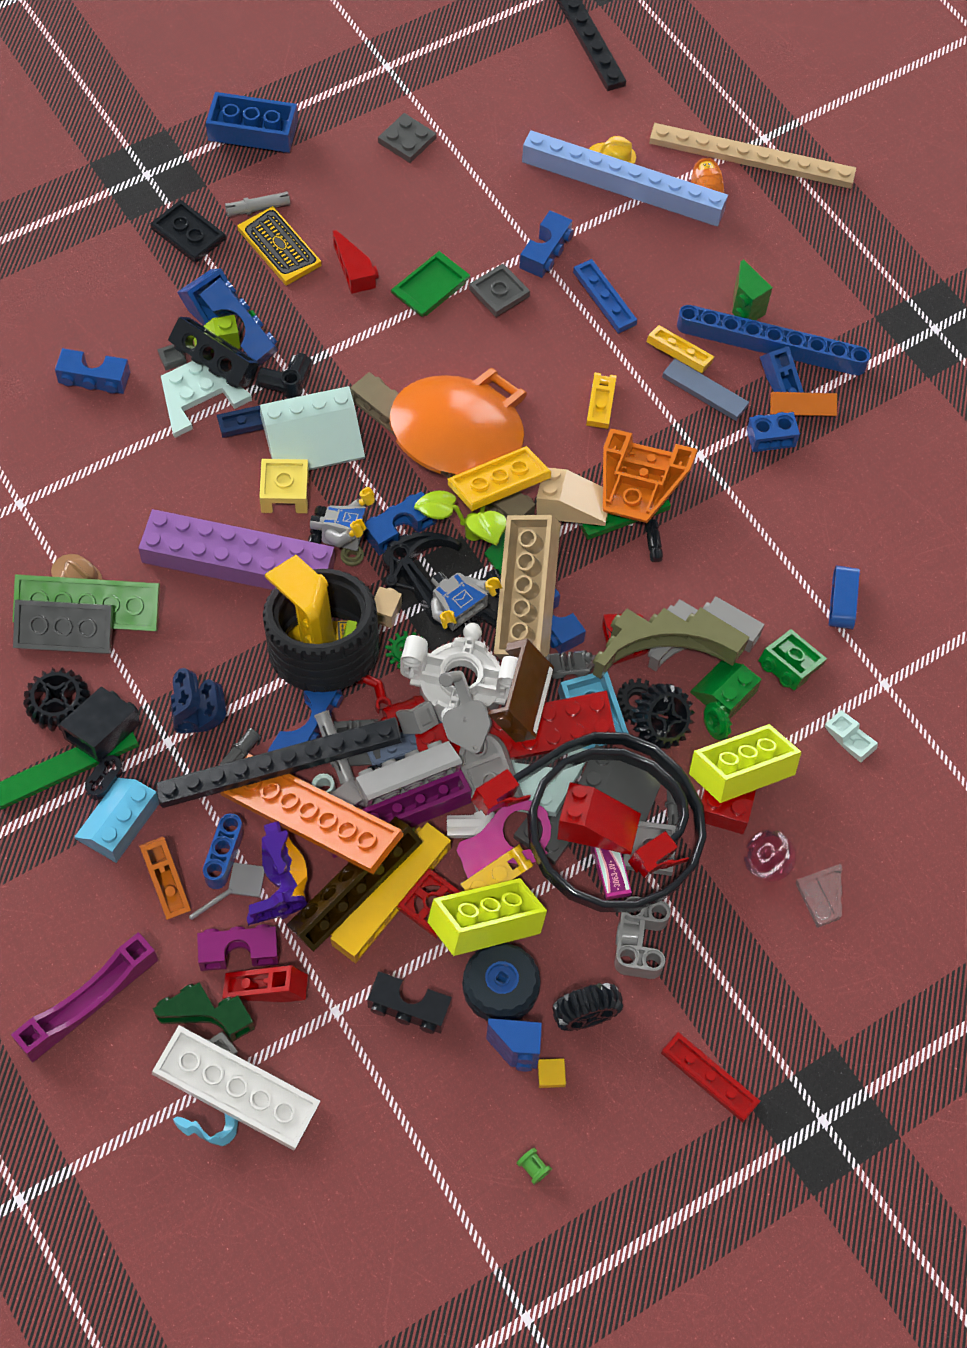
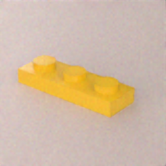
(680, 349)

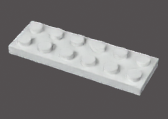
(236, 1087)

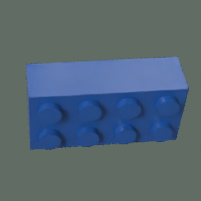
(252, 122)

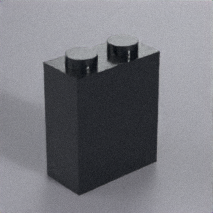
(100, 723)

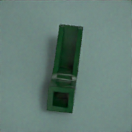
(195, 1007)

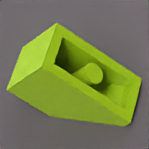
(225, 328)

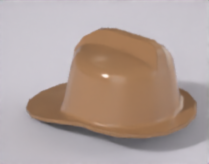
(75, 567)

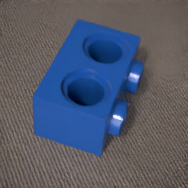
(777, 432)

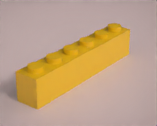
(378, 910)

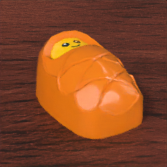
(708, 174)

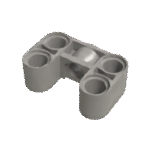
(630, 940)

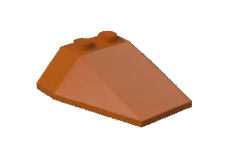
(639, 476)

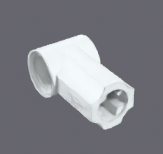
(467, 825)

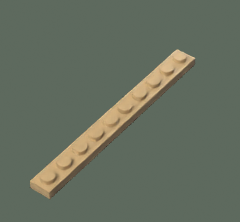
(752, 155)

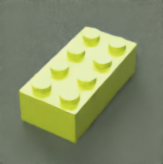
(744, 763)
(486, 916)

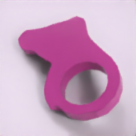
(490, 842)

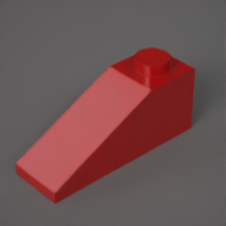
(355, 265)
(267, 984)

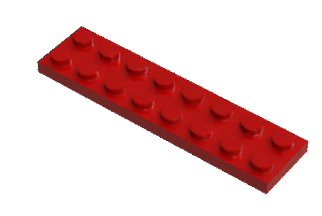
(559, 723)

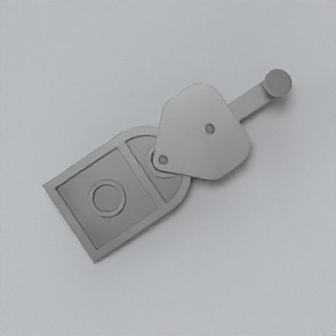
(469, 728)

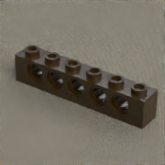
(348, 892)

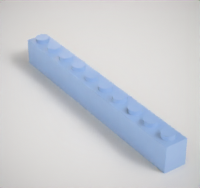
(624, 178)

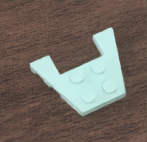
(191, 386)
(556, 791)

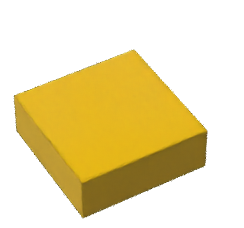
(551, 1073)

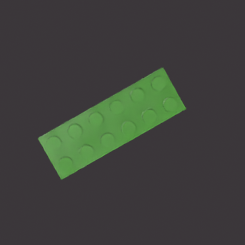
(133, 602)

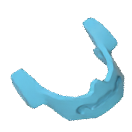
(221, 1138)

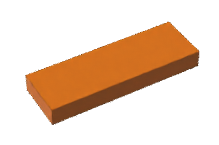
(804, 403)

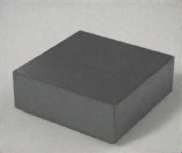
(171, 357)

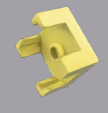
(284, 483)

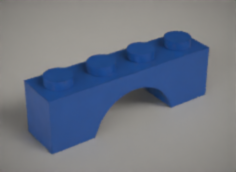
(222, 301)
(318, 703)

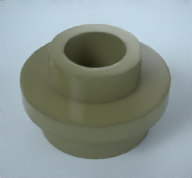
(352, 561)

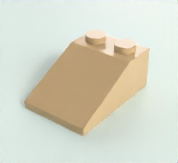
(571, 498)

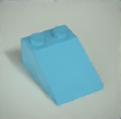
(592, 684)

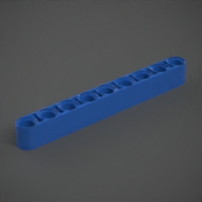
(768, 338)

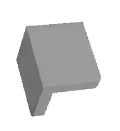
(417, 719)

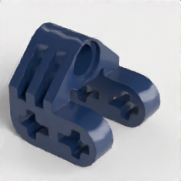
(195, 707)

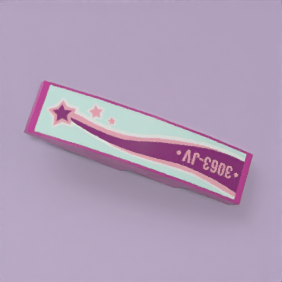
(611, 873)

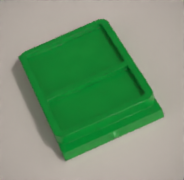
(431, 284)

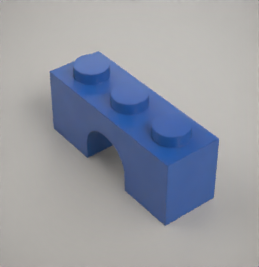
(540, 257)
(109, 377)
(381, 528)
(565, 631)

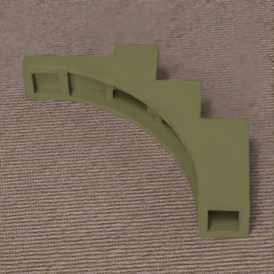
(698, 632)

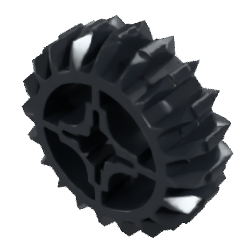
(60, 687)
(670, 703)
(587, 1007)

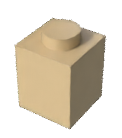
(388, 605)

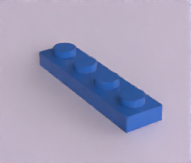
(605, 296)

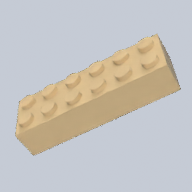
(527, 582)

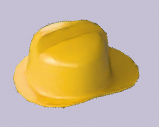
(616, 147)

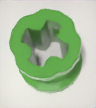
(534, 1166)

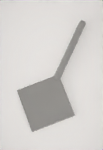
(244, 881)

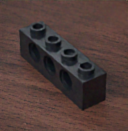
(242, 365)

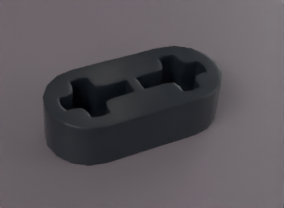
(99, 775)

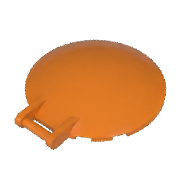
(457, 421)

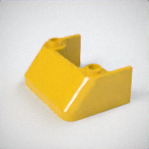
(310, 597)

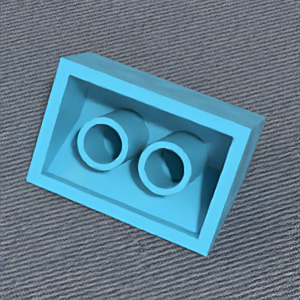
(118, 818)

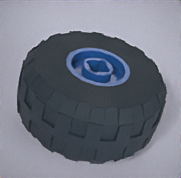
(501, 982)

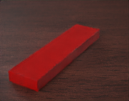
(710, 1077)

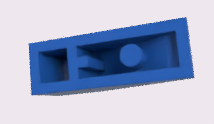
(781, 371)

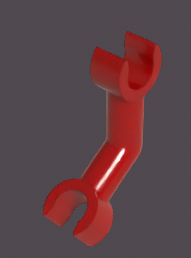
(379, 690)

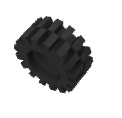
(627, 691)

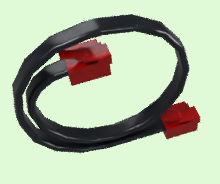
(649, 858)

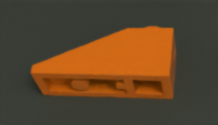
(164, 877)

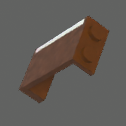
(527, 692)

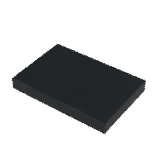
(188, 231)

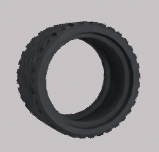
(330, 664)

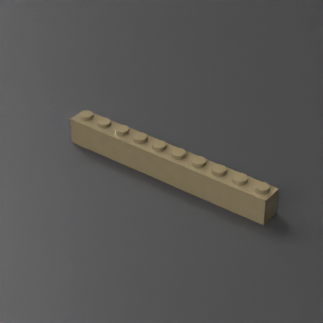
(377, 399)

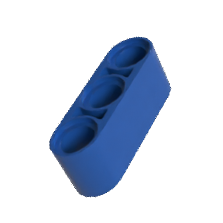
(844, 597)
(221, 840)

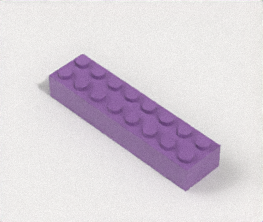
(224, 549)

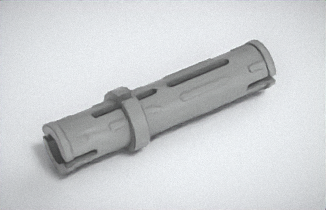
(256, 204)
(327, 728)

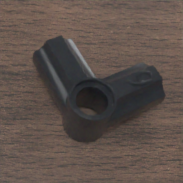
(290, 380)

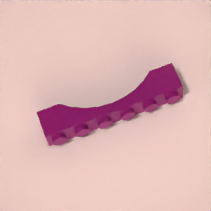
(54, 1024)

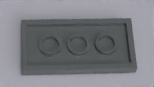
(62, 626)

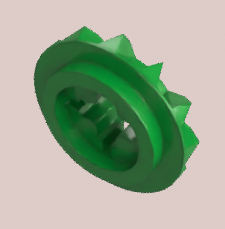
(717, 720)

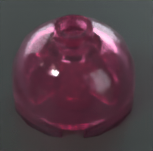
(770, 856)

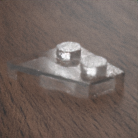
(822, 894)

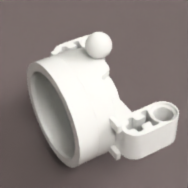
(425, 668)

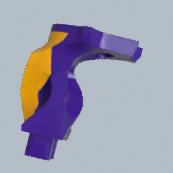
(286, 870)

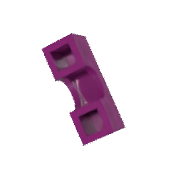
(216, 945)

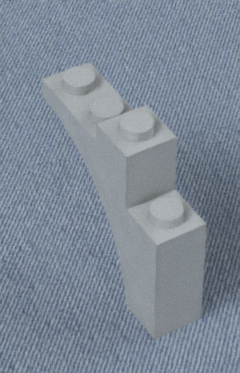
(722, 610)

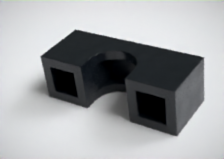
(428, 1013)

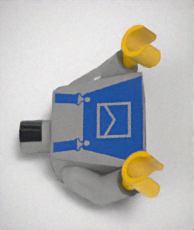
(344, 524)
(460, 598)

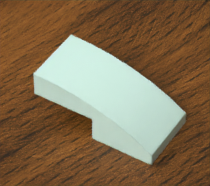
(850, 737)

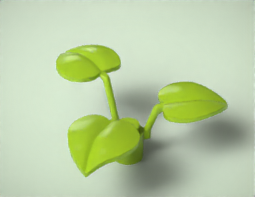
(478, 526)

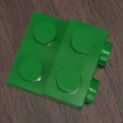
(791, 660)

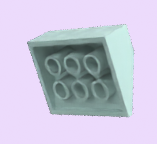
(314, 428)

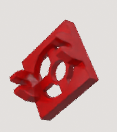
(406, 906)

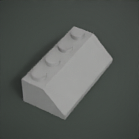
(408, 773)

